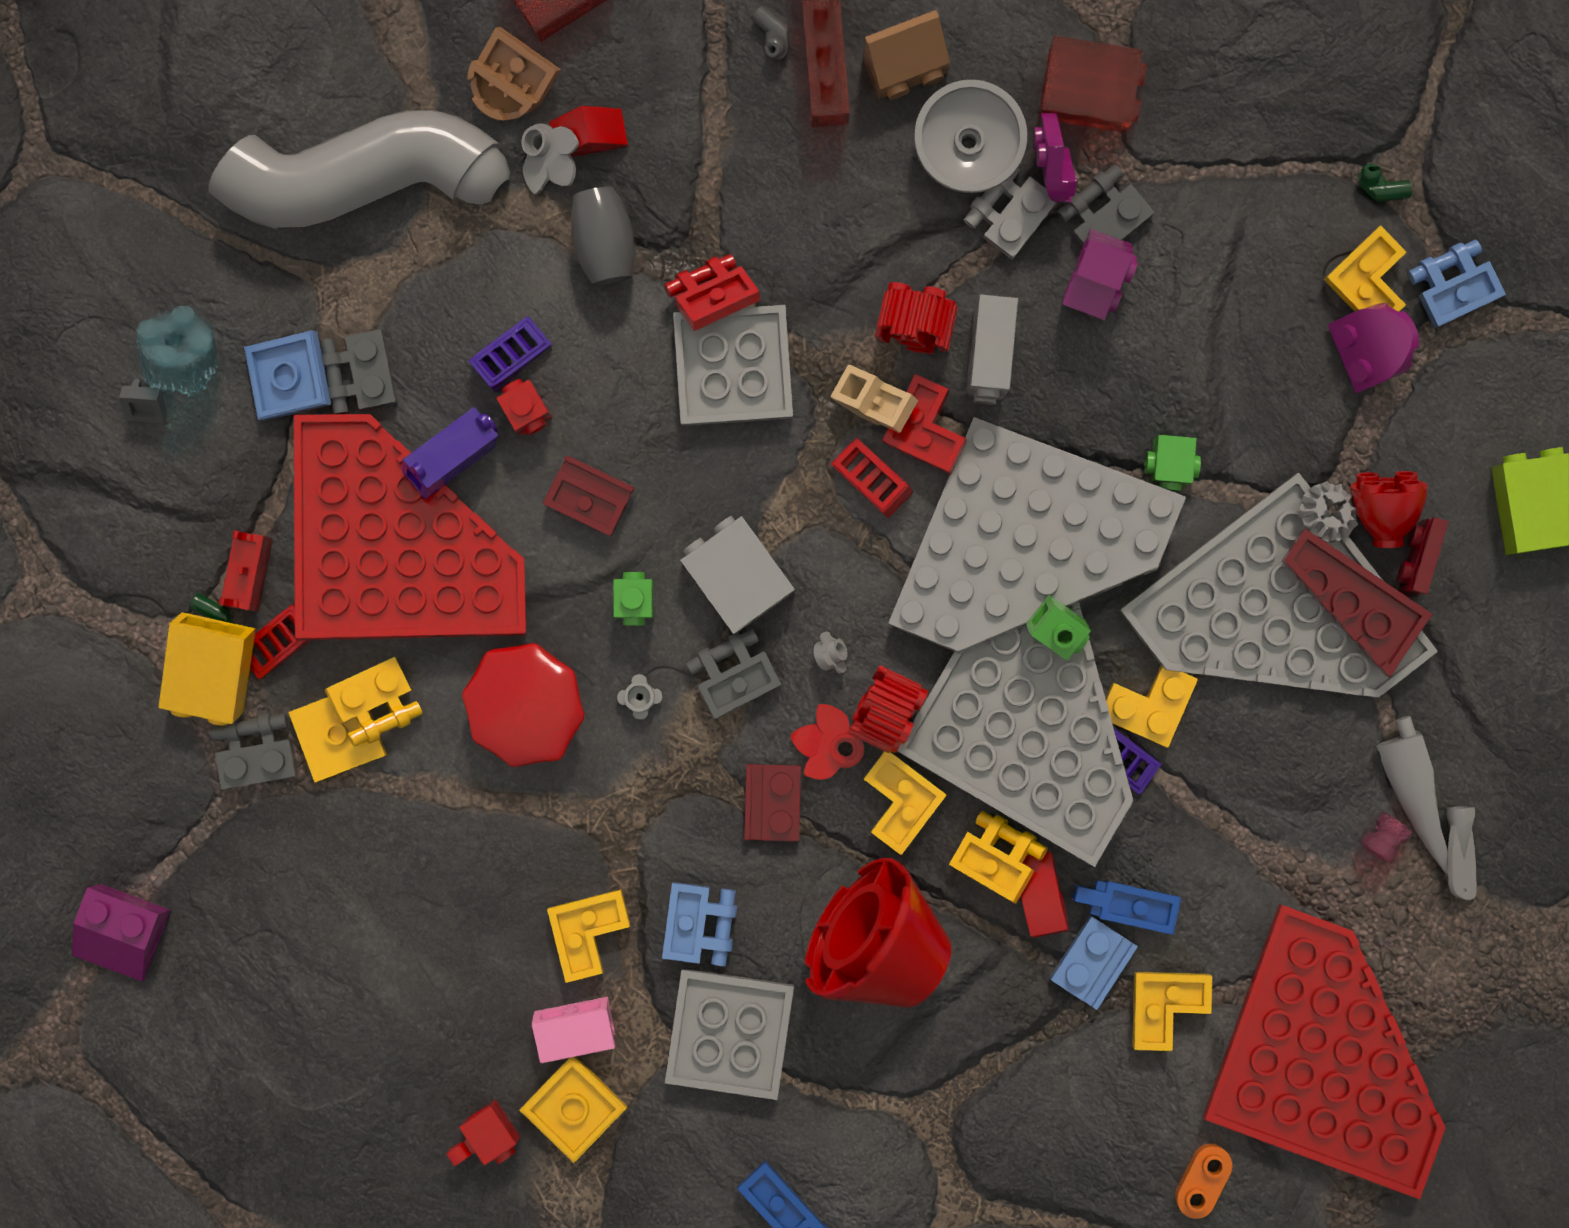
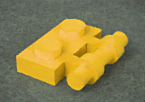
(368, 691)
(991, 866)

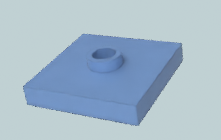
(287, 375)

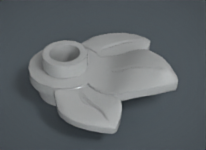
(549, 160)

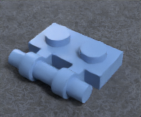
(1460, 294)
(687, 920)

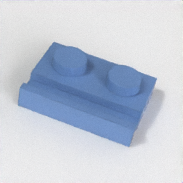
(1093, 962)

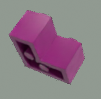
(1099, 275)

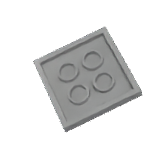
(734, 368)
(729, 1034)

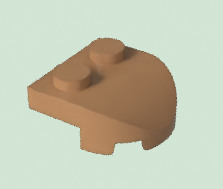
(509, 77)

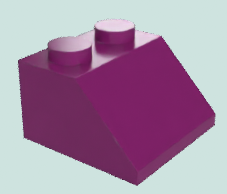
(118, 930)

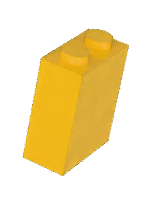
(206, 668)

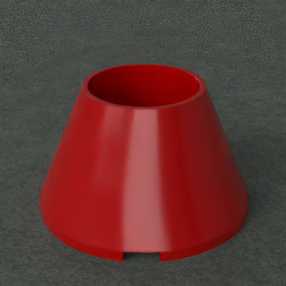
(878, 941)

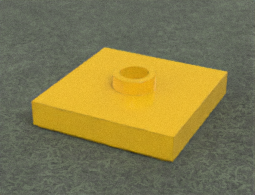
(327, 741)
(573, 1108)

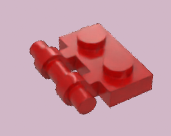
(715, 298)

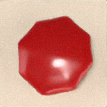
(523, 705)

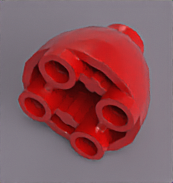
(1388, 505)

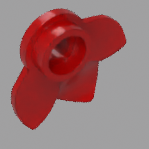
(822, 741)

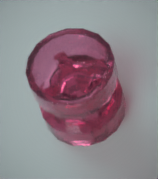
(1387, 836)

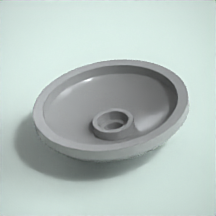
(975, 112)

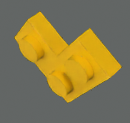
(1359, 274)
(1158, 713)
(912, 800)
(577, 925)
(1158, 997)

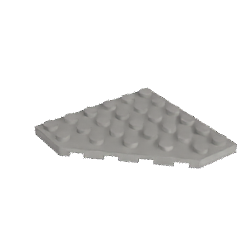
(1027, 527)
(1247, 616)
(1028, 739)

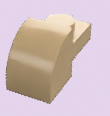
(873, 399)

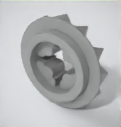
(1315, 504)

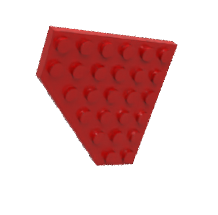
(382, 556)
(1325, 1062)

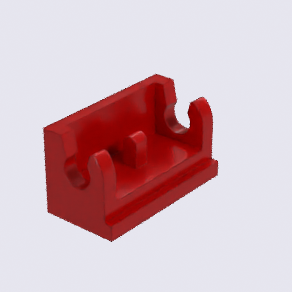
(246, 571)

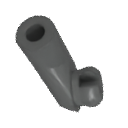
(776, 33)

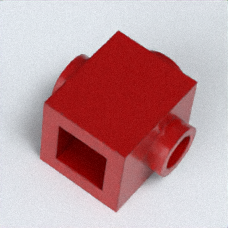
(524, 407)

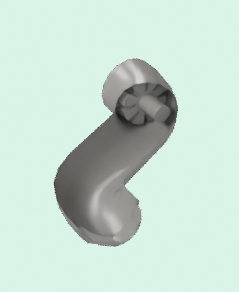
(359, 169)

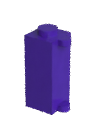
(450, 452)

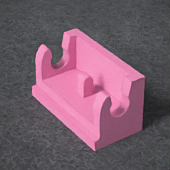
(573, 1029)

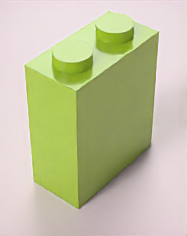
(1533, 501)

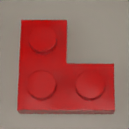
(921, 435)

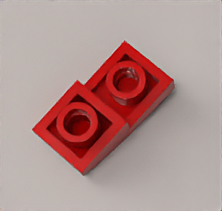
(1042, 898)

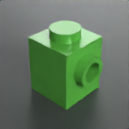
(1172, 462)
(633, 599)
(1059, 628)

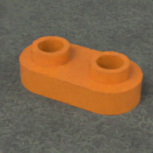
(1204, 1182)

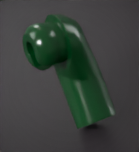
(1381, 190)
(209, 608)

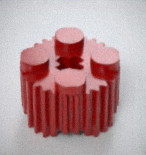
(916, 318)
(885, 710)

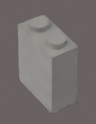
(991, 348)
(736, 573)

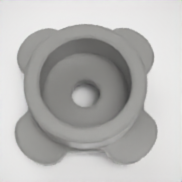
(830, 653)
(650, 696)

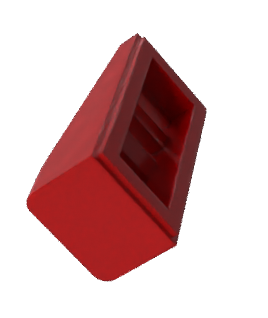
(894, 500)
(285, 653)

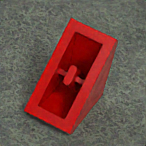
(595, 128)

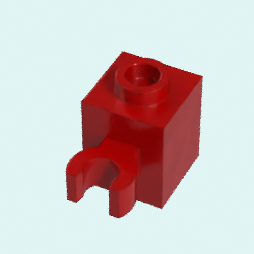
(487, 1135)

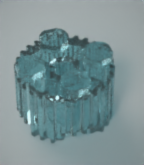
(177, 351)

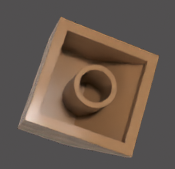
(906, 56)

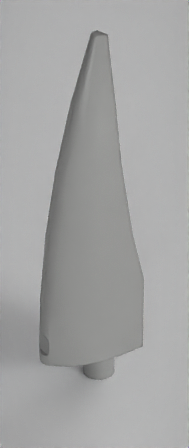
(1413, 783)

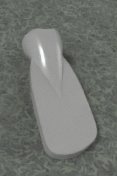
(1461, 852)

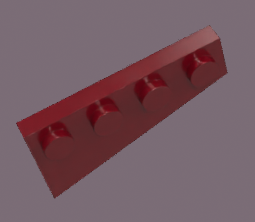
(1362, 604)

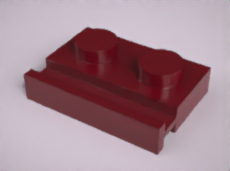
(588, 496)
(1425, 546)
(772, 802)

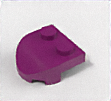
(1054, 159)
(1375, 344)

